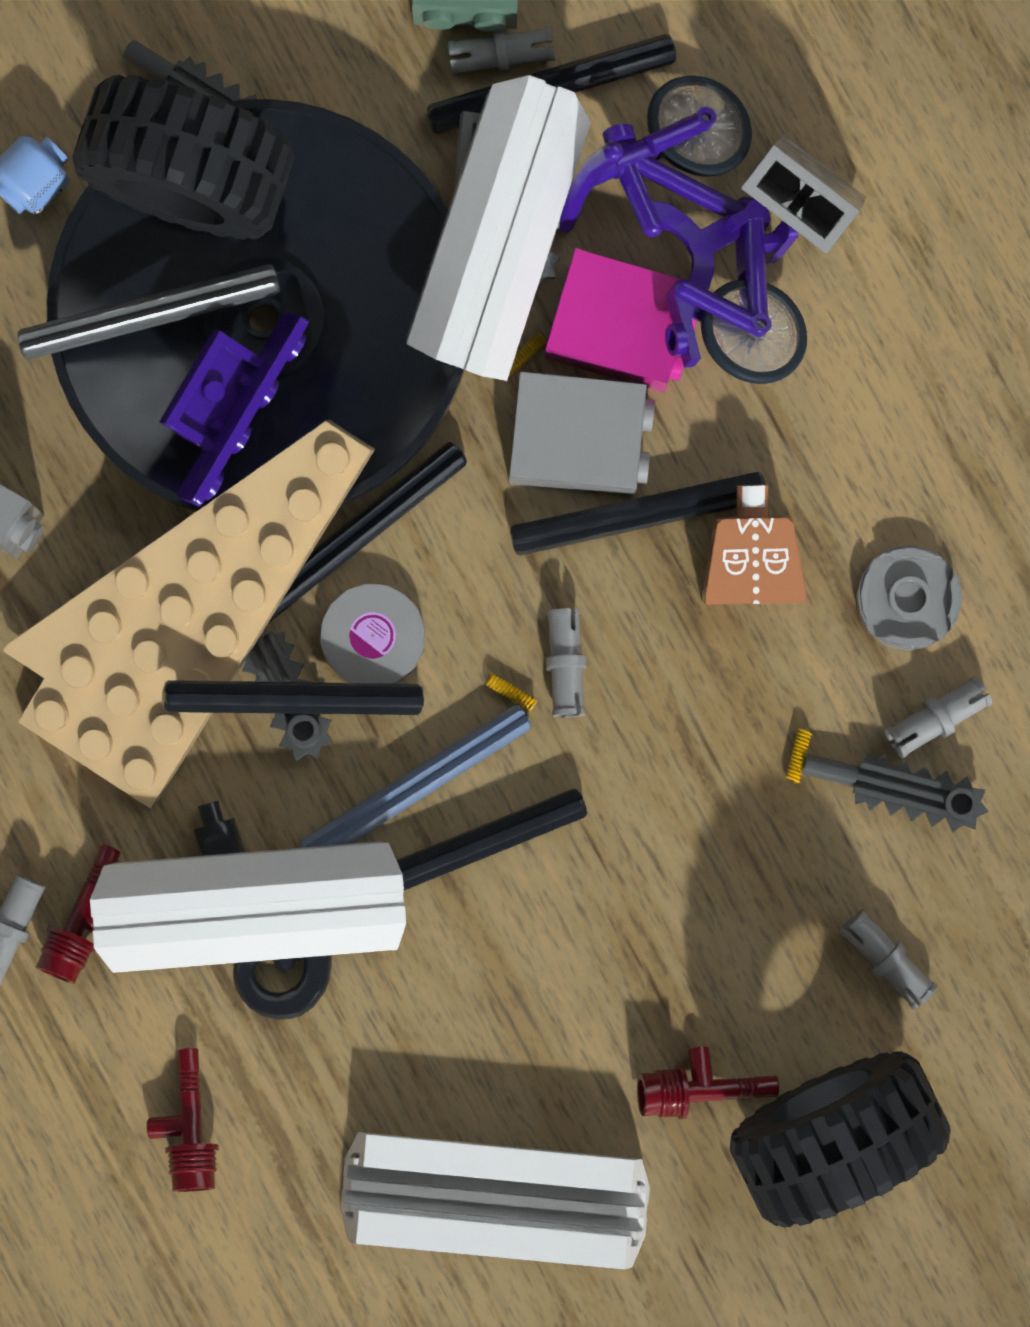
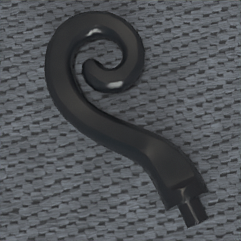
(224, 838)

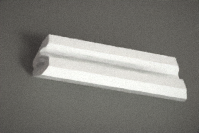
(500, 226)
(248, 906)
(494, 1200)

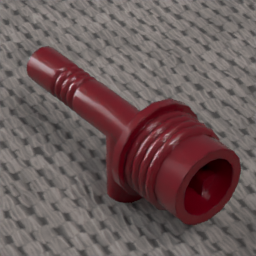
(66, 950)
(669, 1091)
(192, 1162)

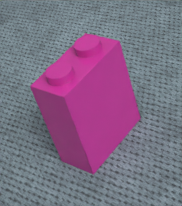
(615, 322)

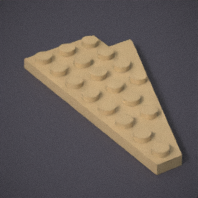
(181, 613)

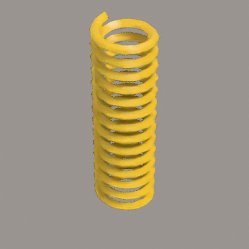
(527, 357)
(510, 691)
(802, 751)

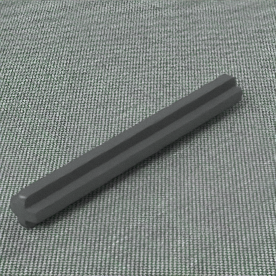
(148, 311)

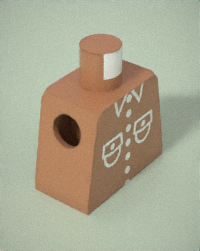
(753, 555)

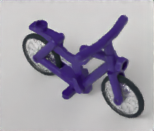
(706, 132)

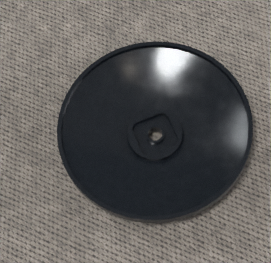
(347, 258)

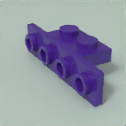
(223, 397)

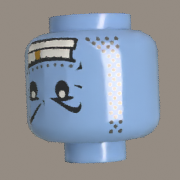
(32, 174)

